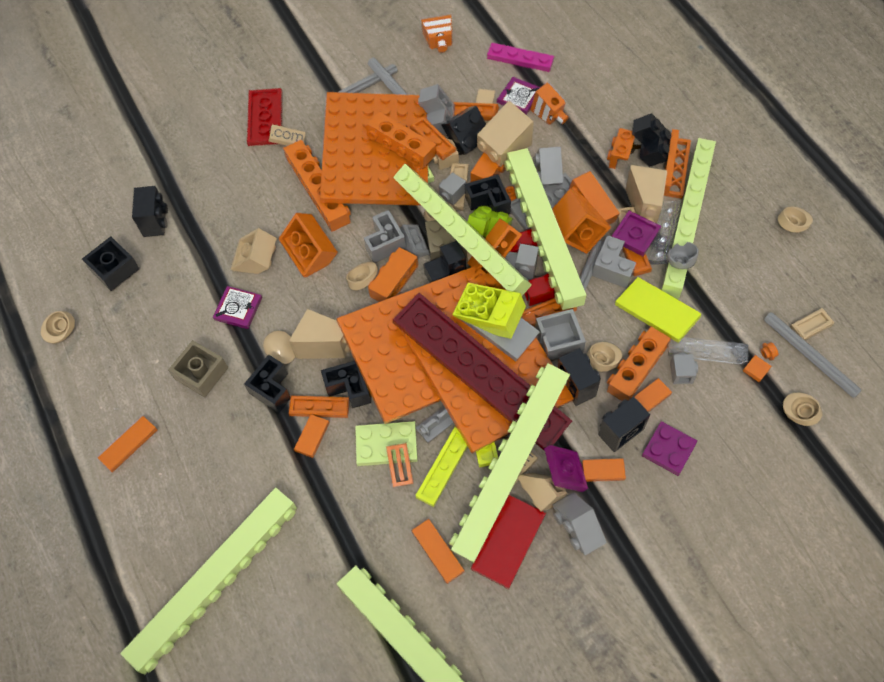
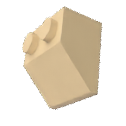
(254, 252)

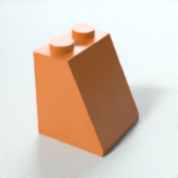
(579, 221)

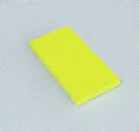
(658, 309)

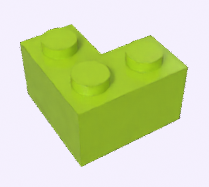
(484, 219)

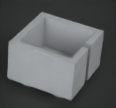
(560, 334)

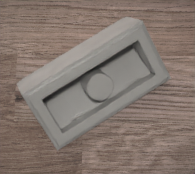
(414, 240)

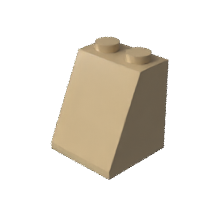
(505, 133)
(646, 191)
(318, 338)

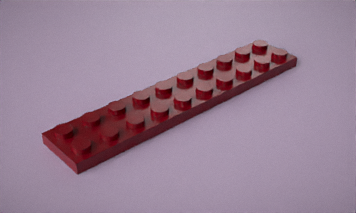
(473, 364)

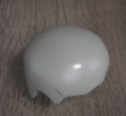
(683, 256)

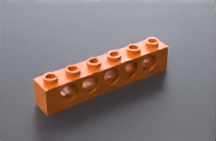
(309, 174)

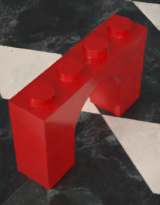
(540, 289)

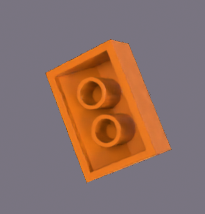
(307, 244)

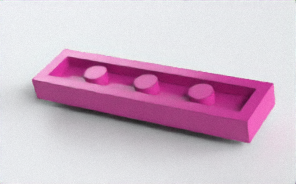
(520, 57)

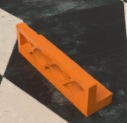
(671, 166)

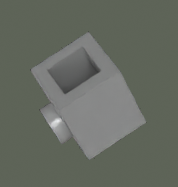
(452, 188)
(683, 368)

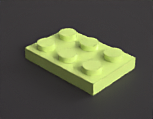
(373, 439)

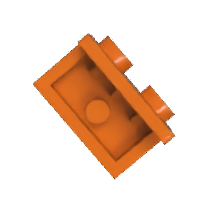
(621, 147)

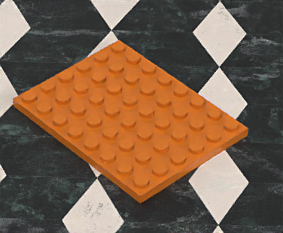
(352, 163)
(385, 356)
(471, 414)

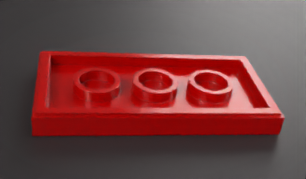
(263, 112)
(508, 541)

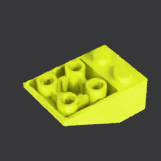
(490, 309)

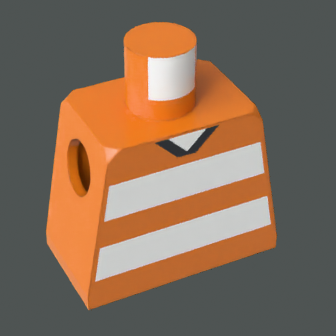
(438, 32)
(549, 105)

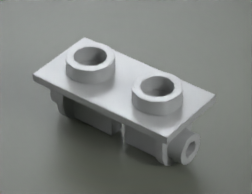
(435, 424)

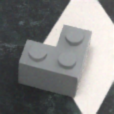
(437, 105)
(549, 166)
(386, 239)
(525, 260)
(611, 266)
(580, 523)

